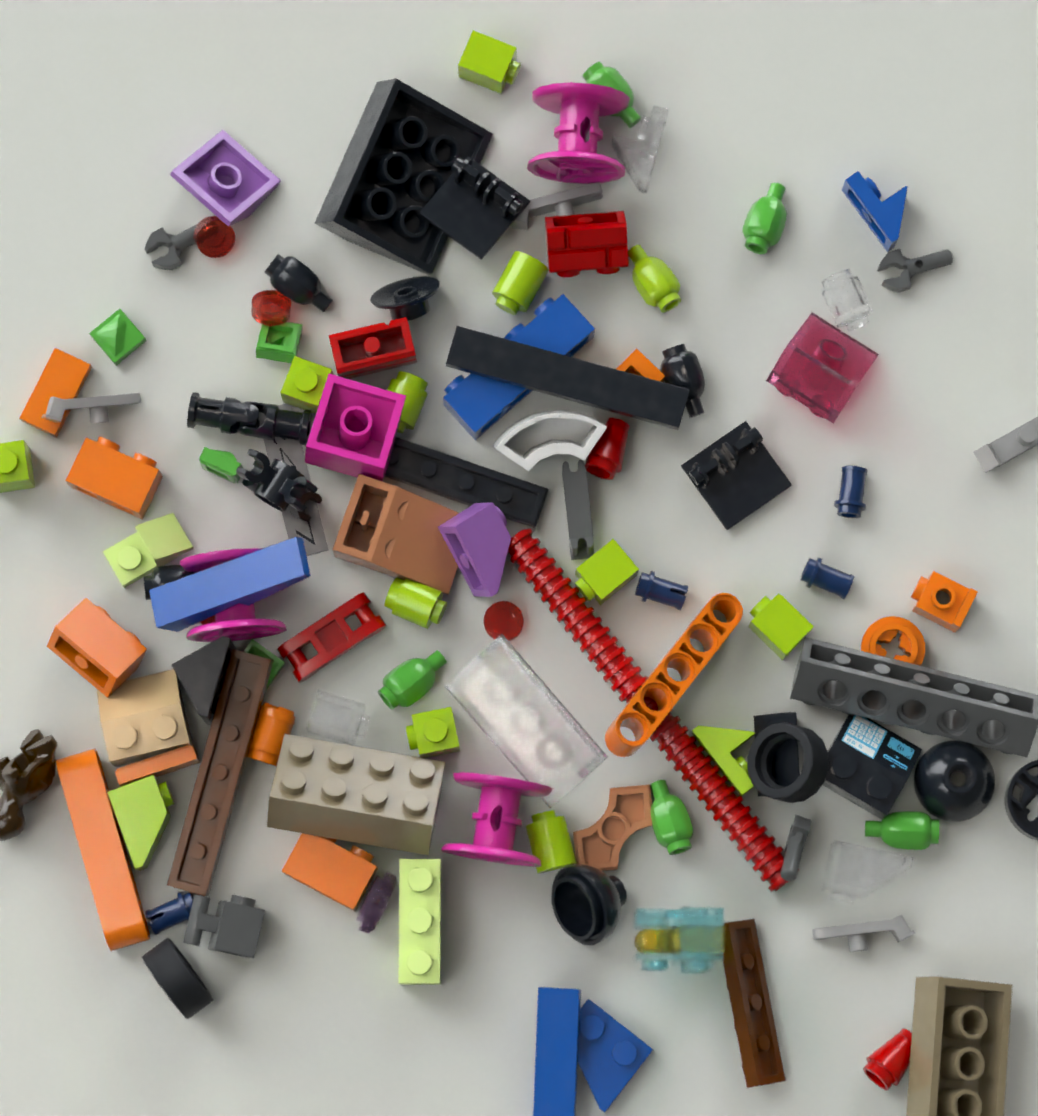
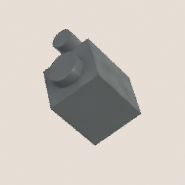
(233, 928)

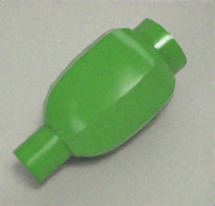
(610, 77)
(765, 221)
(410, 680)
(670, 820)
(905, 830)

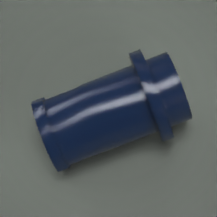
(851, 492)
(826, 578)
(661, 590)
(170, 913)

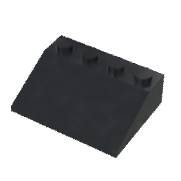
(394, 169)

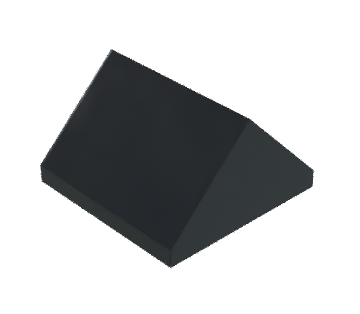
(204, 674)

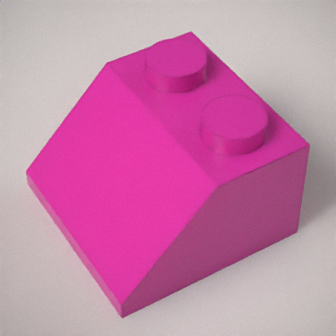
(354, 428)

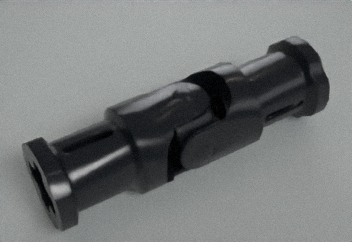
(243, 417)

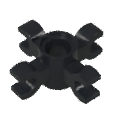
(279, 485)

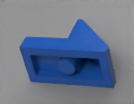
(881, 217)

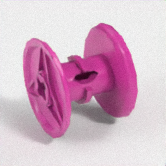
(579, 113)
(237, 621)
(497, 818)

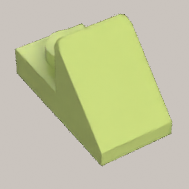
(150, 547)

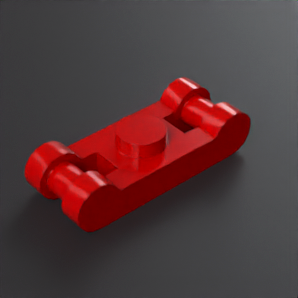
(331, 637)

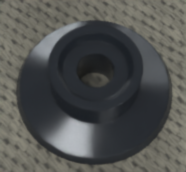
(406, 297)

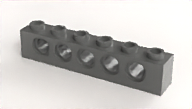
(915, 697)

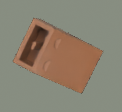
(396, 534)

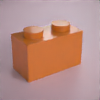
(115, 477)
(96, 647)
(331, 869)

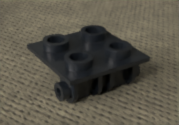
(474, 207)
(736, 475)

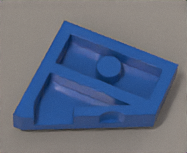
(607, 1053)

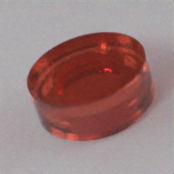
(214, 237)
(270, 308)
(503, 619)

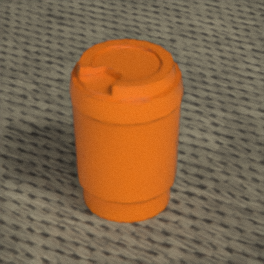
(269, 733)

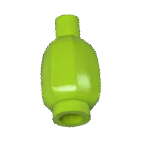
(654, 280)

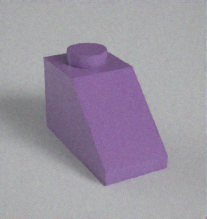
(479, 546)

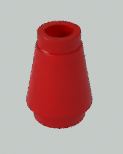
(609, 451)
(890, 1061)

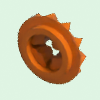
(886, 629)

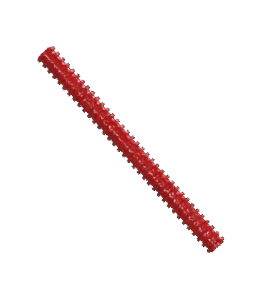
(627, 681)

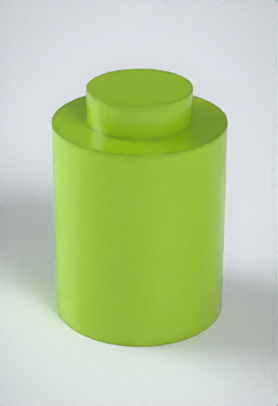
(519, 283)
(550, 841)

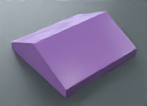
(226, 178)

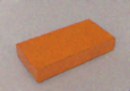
(62, 379)
(158, 765)

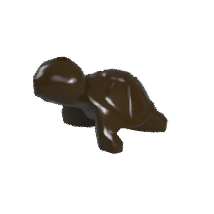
(25, 779)

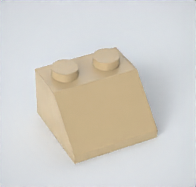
(144, 718)

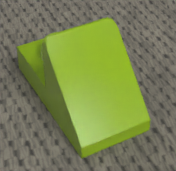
(719, 745)

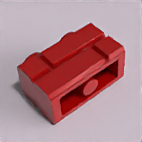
(586, 243)
(373, 348)

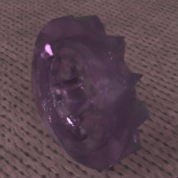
(376, 902)

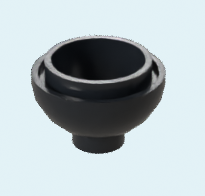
(938, 793)
(587, 902)

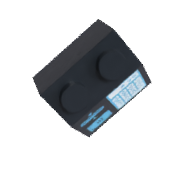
(869, 764)

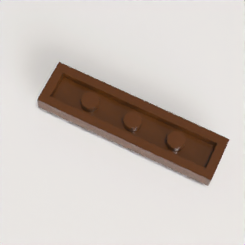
(751, 1005)

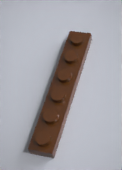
(220, 772)

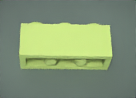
(420, 922)

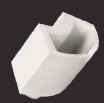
(549, 434)

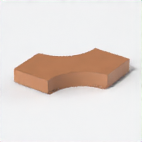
(625, 814)

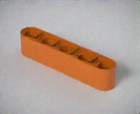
(661, 686)
(103, 850)

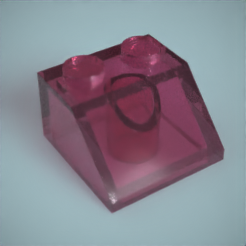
(821, 367)

